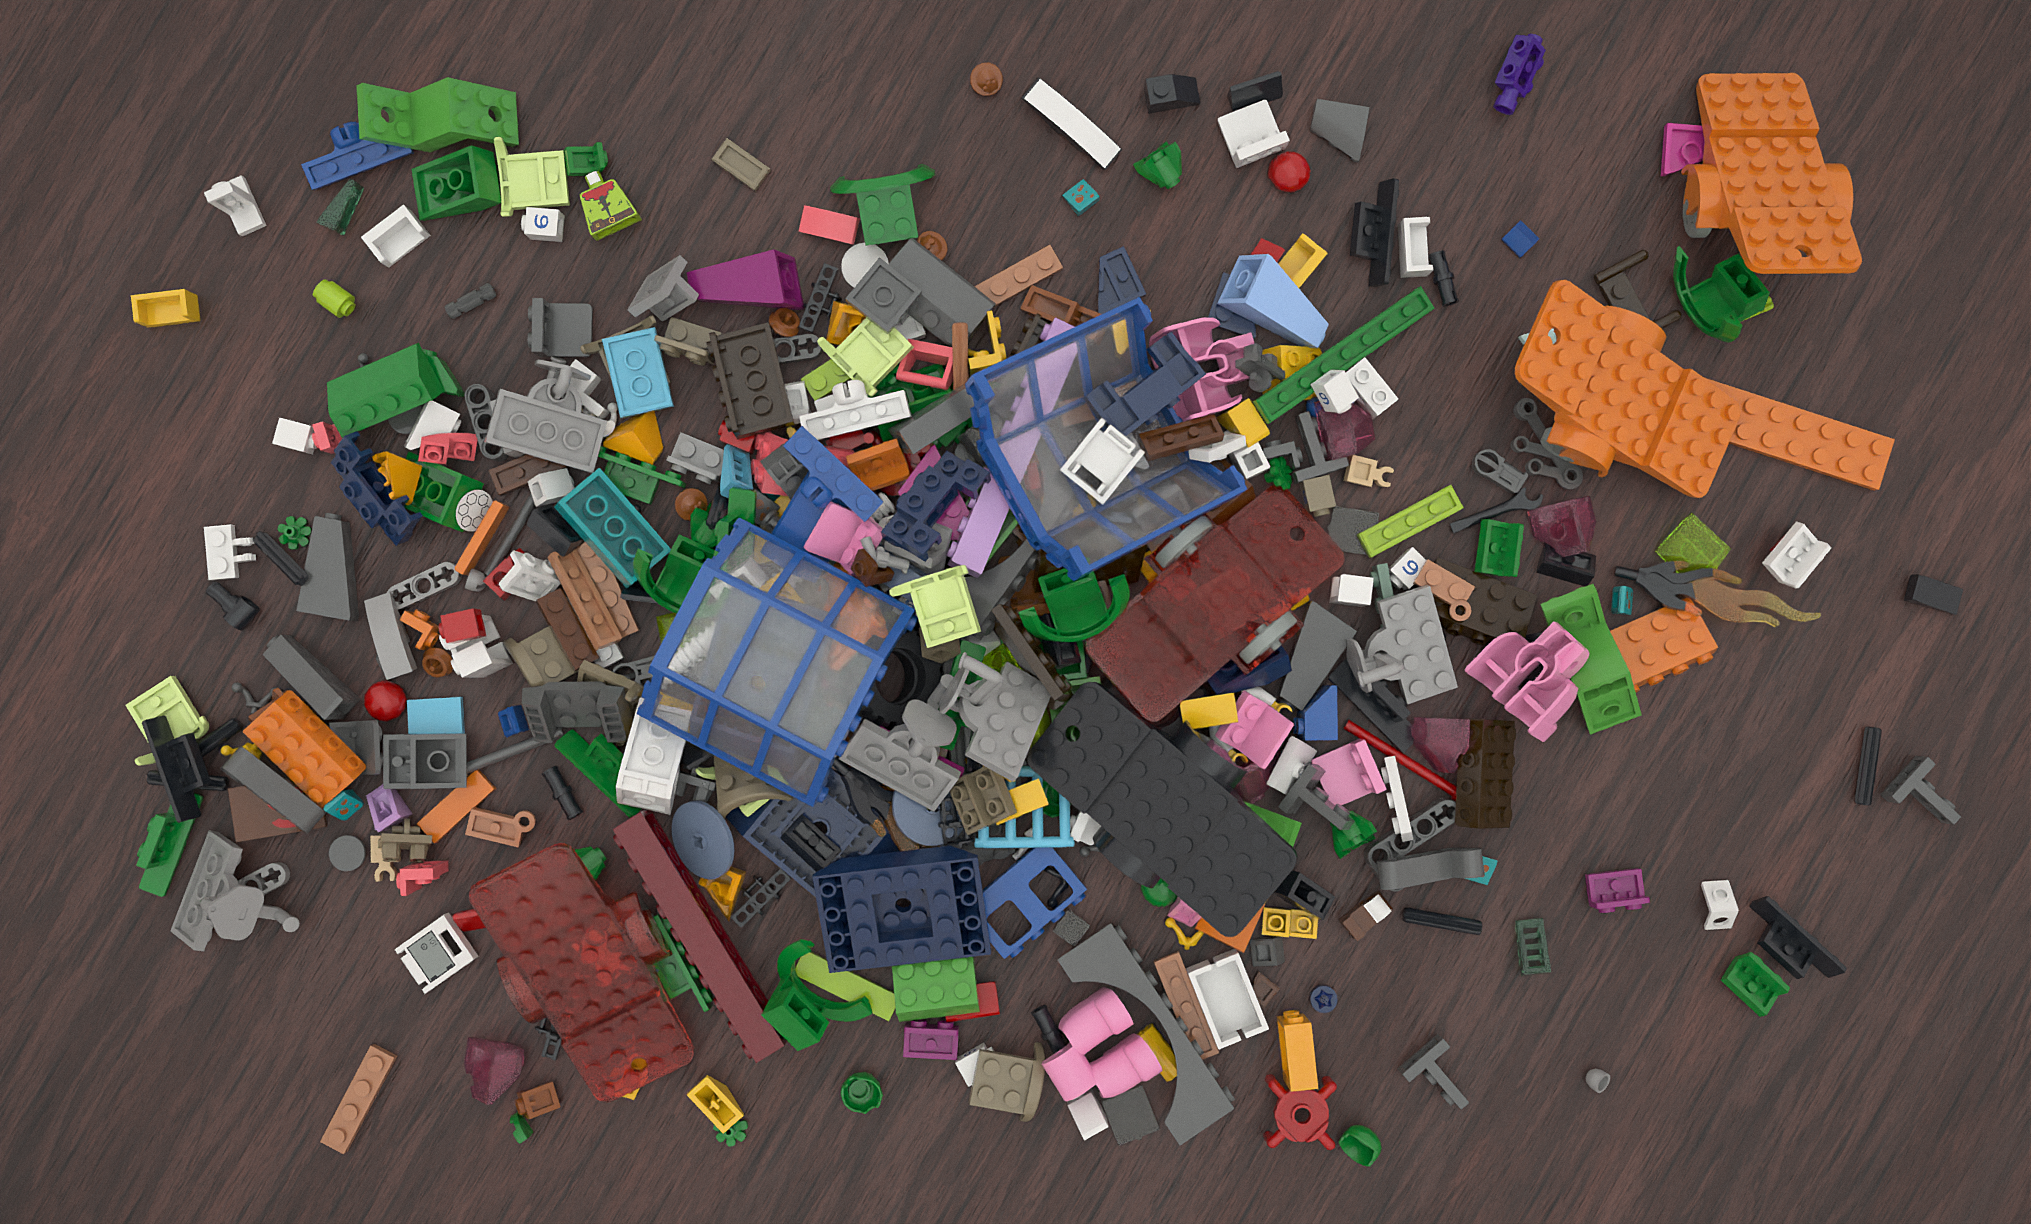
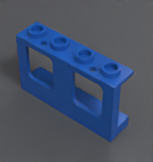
(1014, 886)

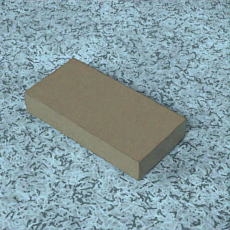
(741, 164)

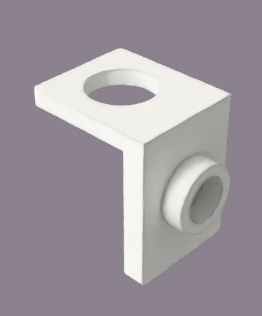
(1720, 904)

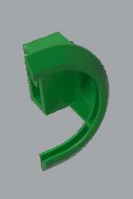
(885, 204)
(1721, 300)
(677, 575)
(1075, 607)
(798, 1011)

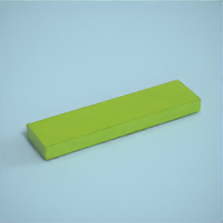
(1410, 521)
(846, 984)

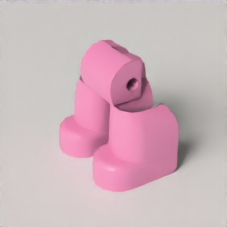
(1210, 392)
(1512, 658)
(1118, 1068)

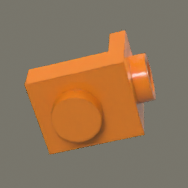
(420, 622)

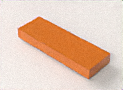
(481, 537)
(456, 806)

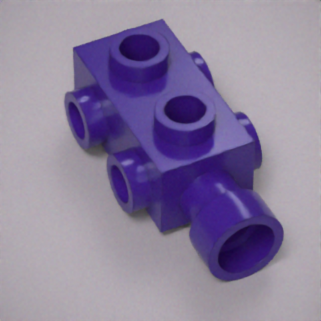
(1518, 71)

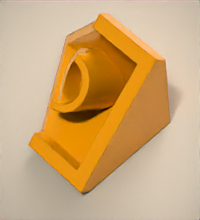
(843, 322)
(637, 438)
(400, 473)
(725, 889)

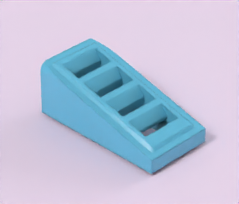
(734, 473)

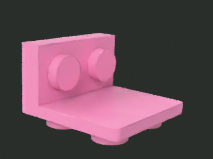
(839, 535)
(1258, 730)
(1349, 773)

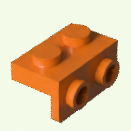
(880, 465)

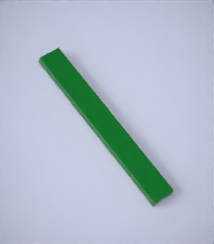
(1344, 354)

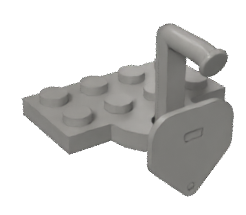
(544, 424)
(1411, 645)
(999, 710)
(909, 752)
(218, 900)

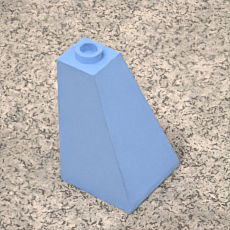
(1269, 298)

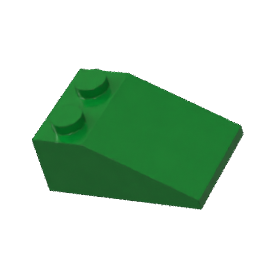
(456, 184)
(440, 492)

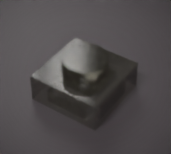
(1071, 927)

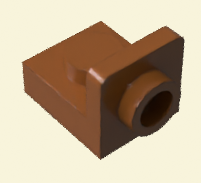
(537, 1100)

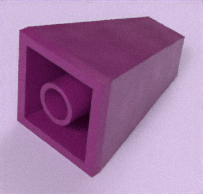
(755, 280)

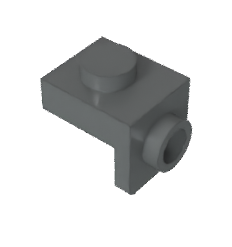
(1277, 449)

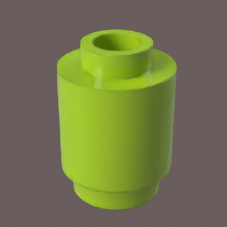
(334, 298)

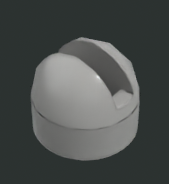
(475, 581)
(1597, 1080)

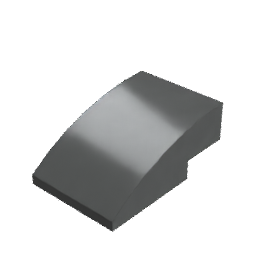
(425, 761)

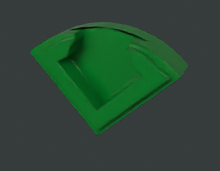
(523, 1130)

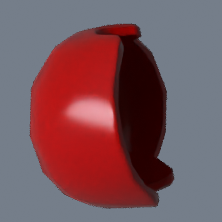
(1289, 171)
(385, 700)

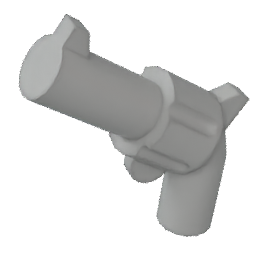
(883, 558)

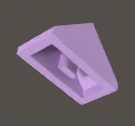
(387, 808)

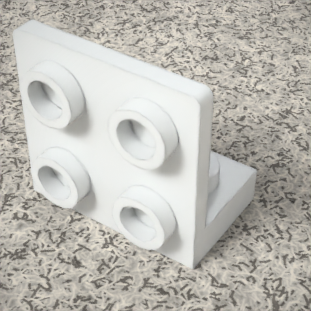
(1252, 133)

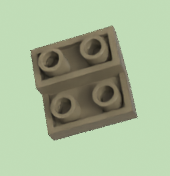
(982, 799)

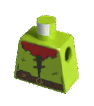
(606, 207)

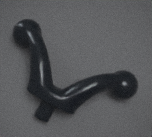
(1052, 902)

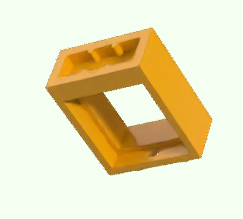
(1297, 1051)

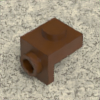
(868, 571)

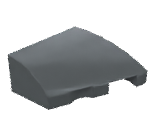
(1340, 125)

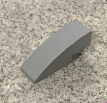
(389, 636)

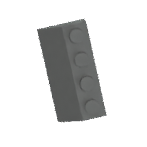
(944, 295)

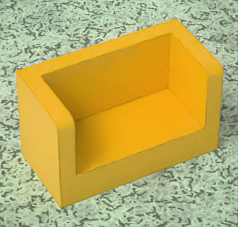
(1302, 259)
(165, 308)

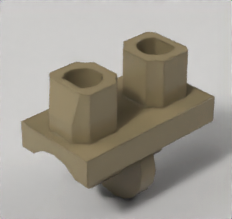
(402, 839)

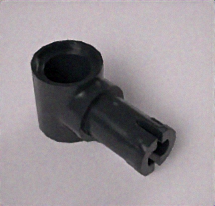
(238, 609)

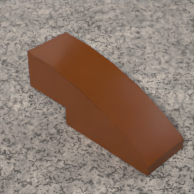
(1055, 306)

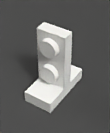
(237, 201)

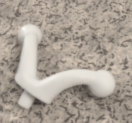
(612, 408)

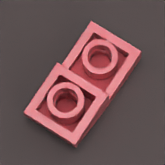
(829, 224)
(441, 446)

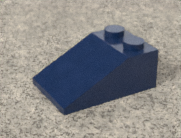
(1232, 679)

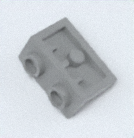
(697, 457)

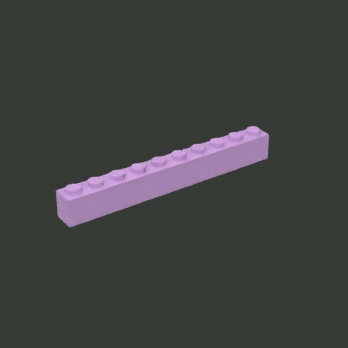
(989, 508)

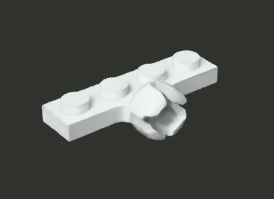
(855, 411)

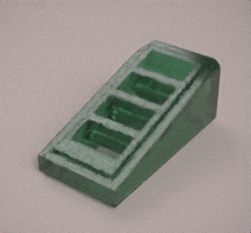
(341, 209)
(1545, 967)

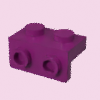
(1616, 889)
(931, 1040)

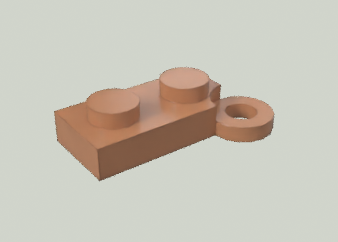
(1446, 588)
(499, 826)

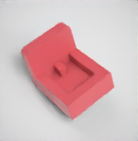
(326, 437)

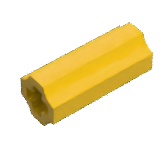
(1161, 1050)

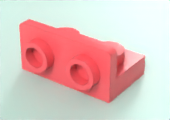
(415, 874)

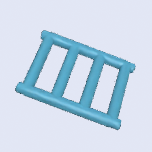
(1037, 841)

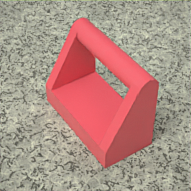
(930, 353)

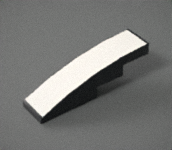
(1071, 123)

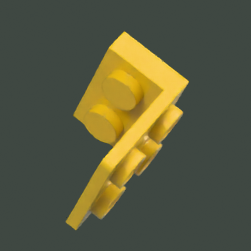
(983, 359)

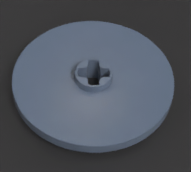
(918, 822)
(702, 839)

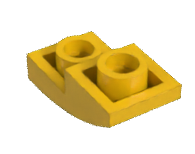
(1026, 799)
(1289, 922)

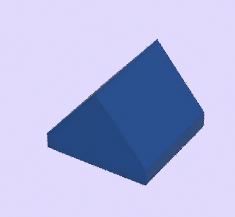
(1520, 239)
(513, 720)

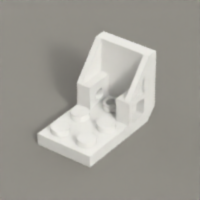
(649, 767)

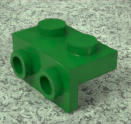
(1499, 548)
(1754, 983)

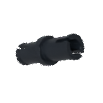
(1443, 278)
(562, 792)
(1048, 1028)

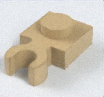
(1364, 471)
(376, 857)

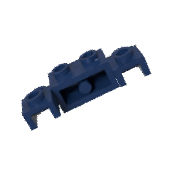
(1159, 389)
(367, 492)
(928, 500)

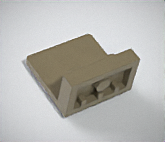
(686, 340)

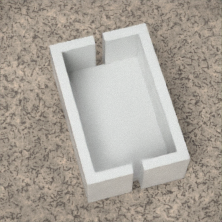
(474, 659)
(1227, 998)

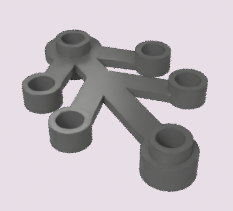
(1562, 466)

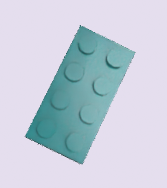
(610, 525)

